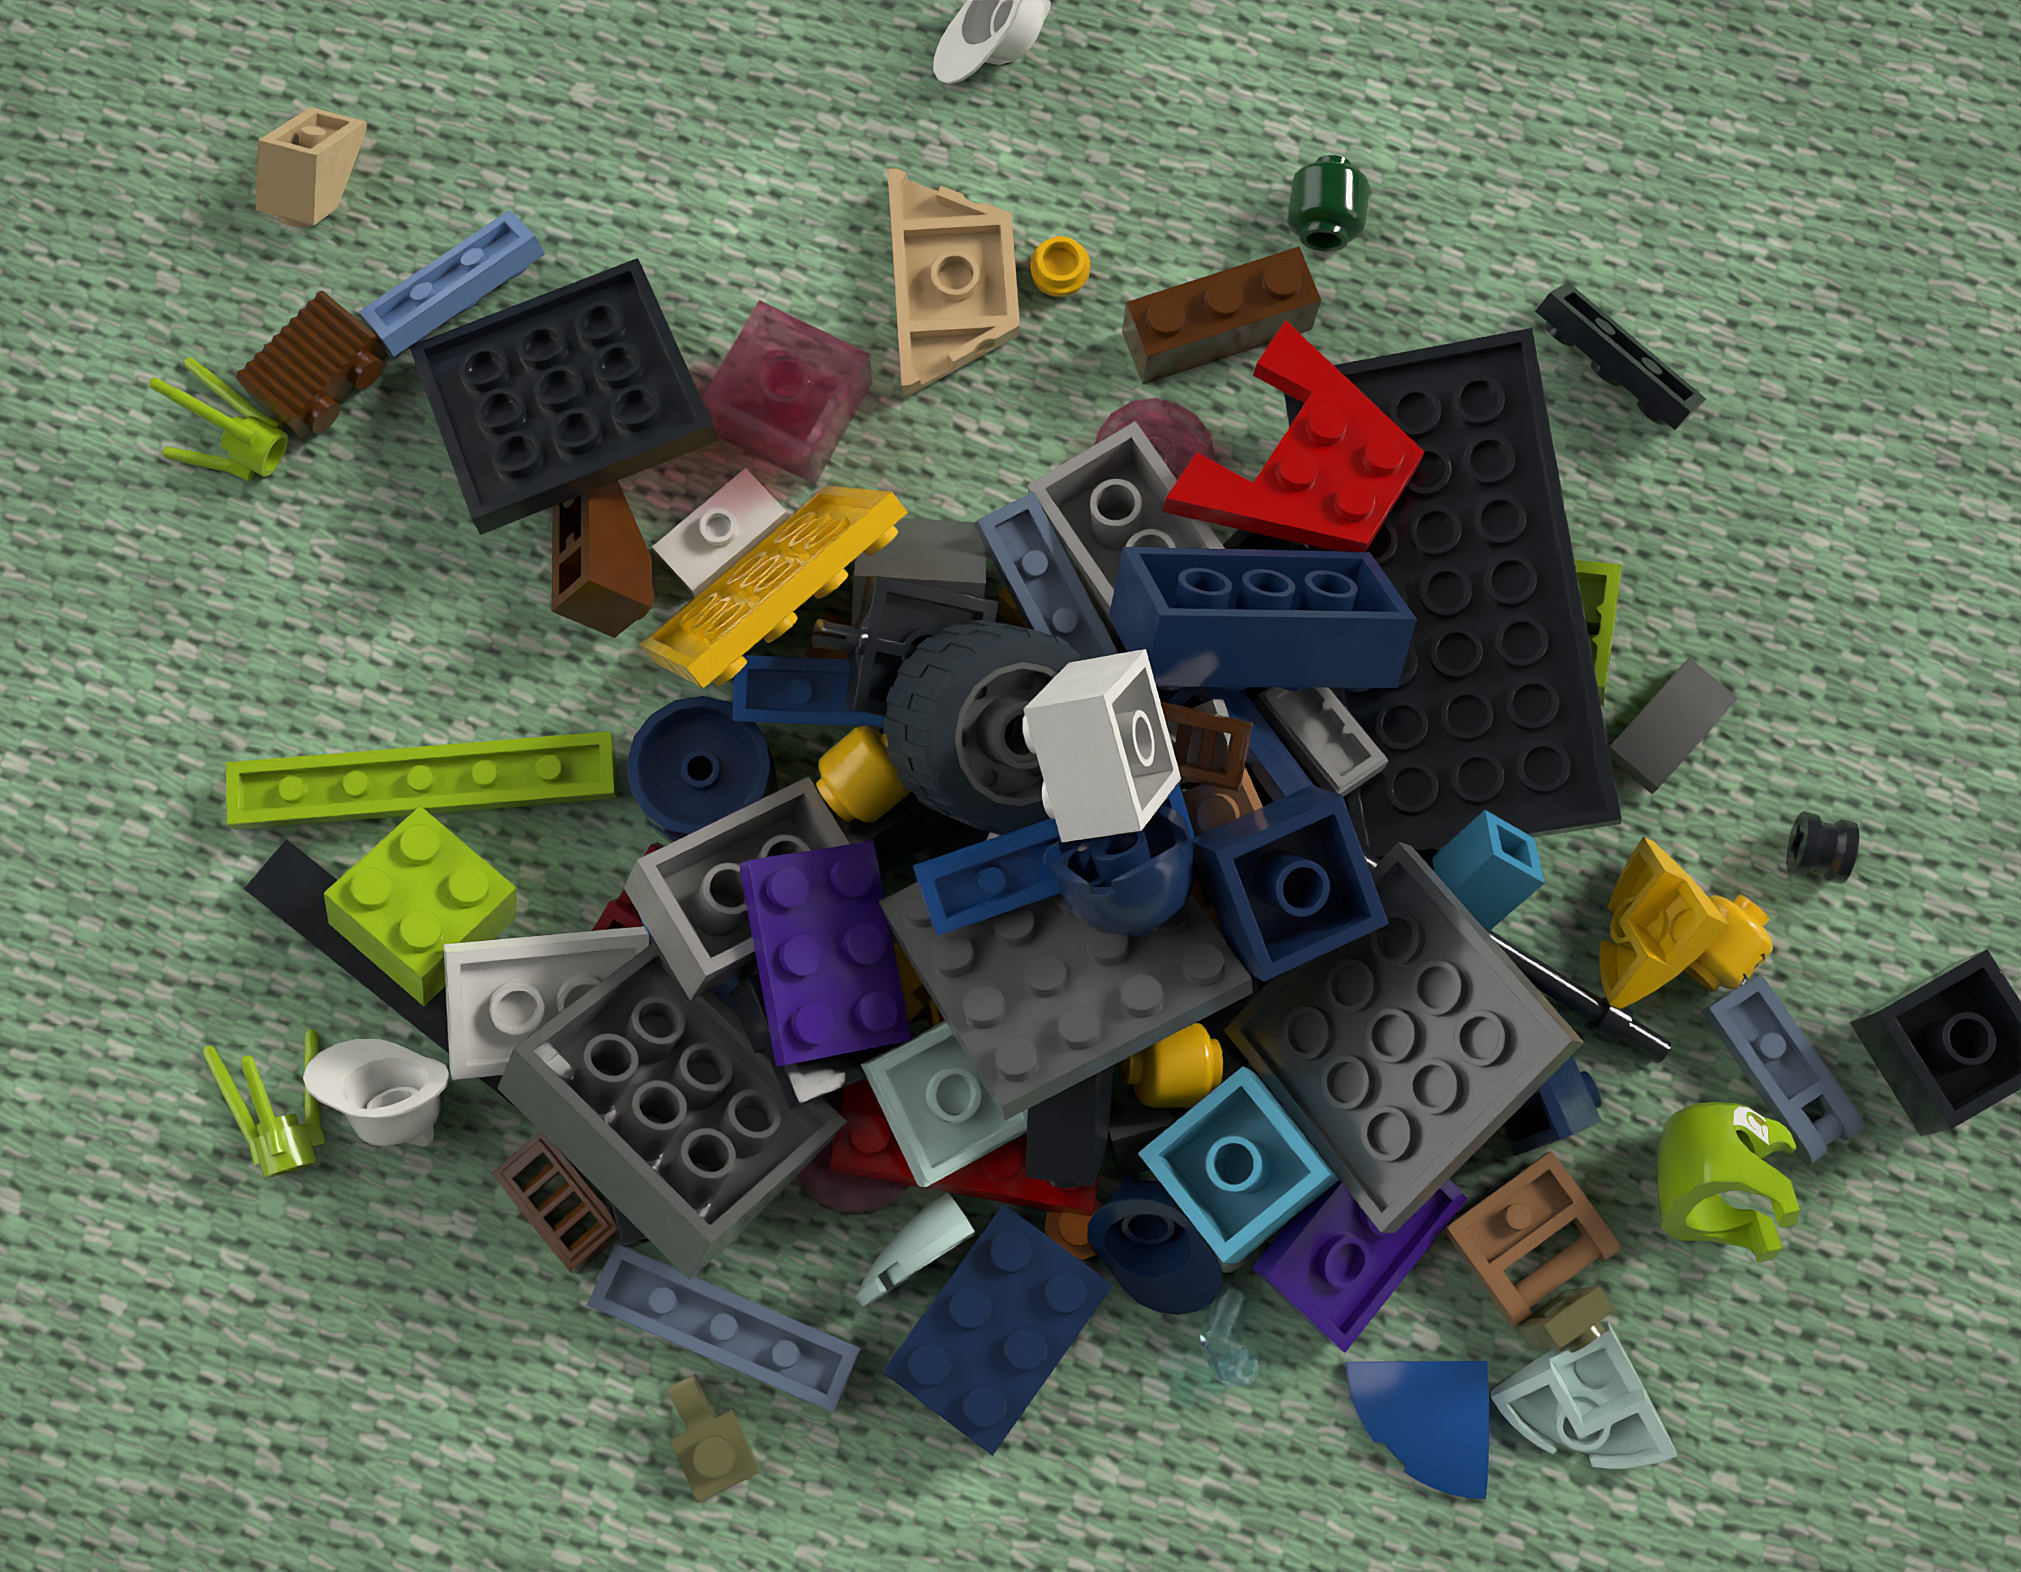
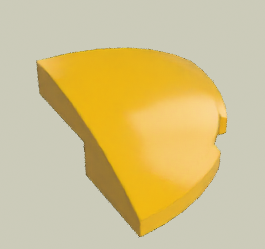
(1657, 925)

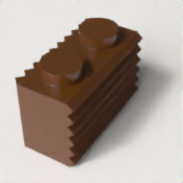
(313, 366)

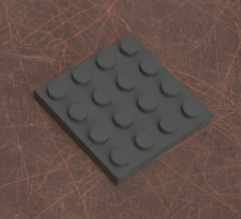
(1057, 1001)
(1404, 1043)

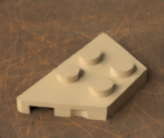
(950, 279)

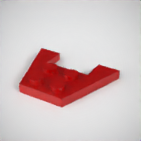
(1329, 473)

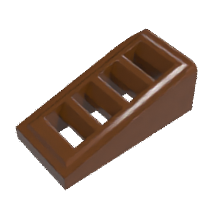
(1212, 724)
(589, 1245)

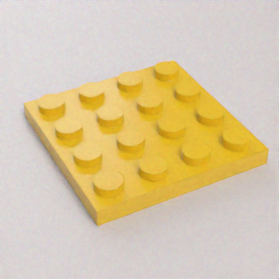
(771, 581)

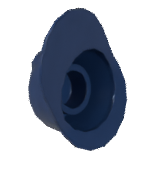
(1154, 1249)

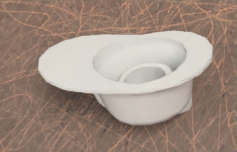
(988, 33)
(380, 1089)

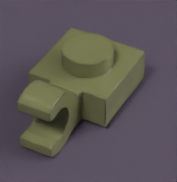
(713, 1448)

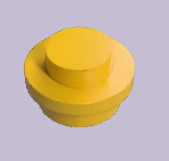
(1060, 266)

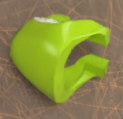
(1718, 1151)

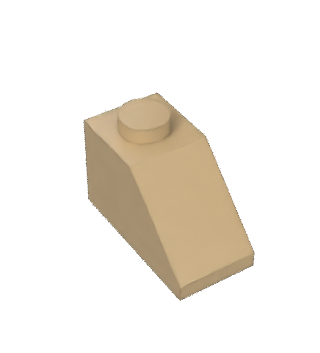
(307, 166)

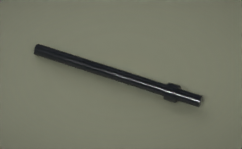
(1602, 1018)

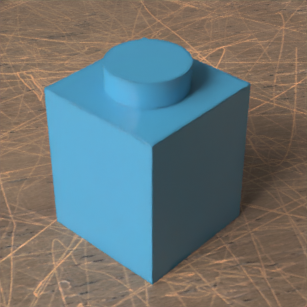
(1490, 868)

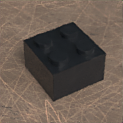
(1948, 1043)

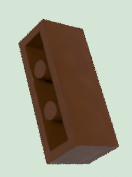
(1219, 314)

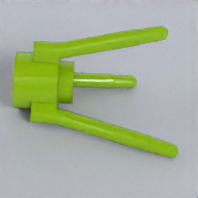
(251, 443)
(277, 1142)

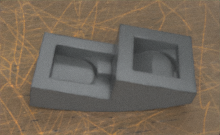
(1671, 725)

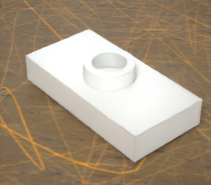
(720, 532)

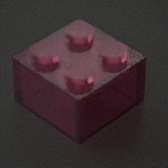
(787, 391)

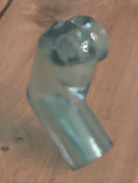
(1222, 1343)

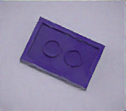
(824, 952)
(1339, 1264)

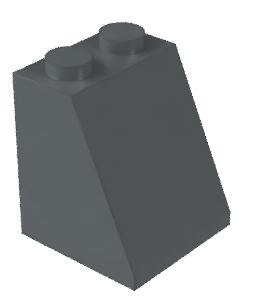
(927, 554)

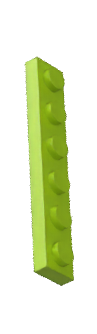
(432, 777)

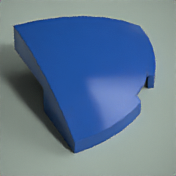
(1428, 1418)

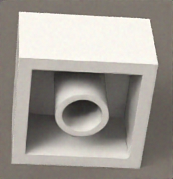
(1101, 746)

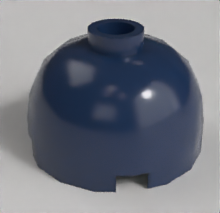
(1130, 878)

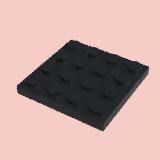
(561, 395)

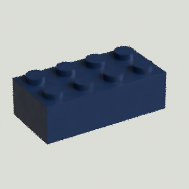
(1261, 618)

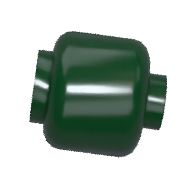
(1328, 203)

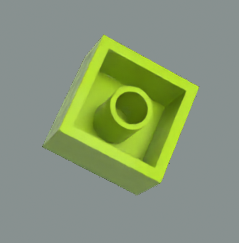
(416, 895)

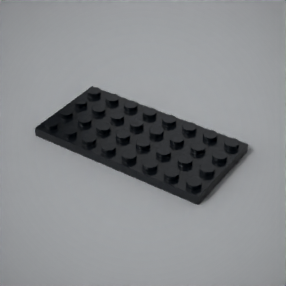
(1500, 664)

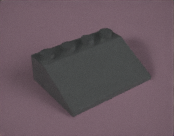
(666, 1108)

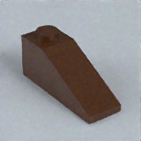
(600, 562)

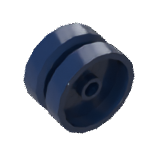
(679, 745)

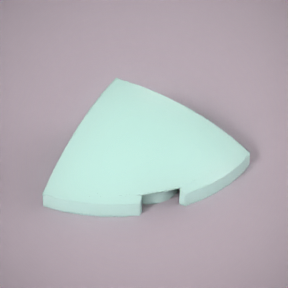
(918, 1243)
(1588, 1405)

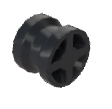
(1822, 847)

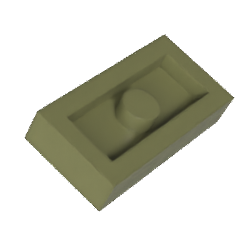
(1567, 1320)

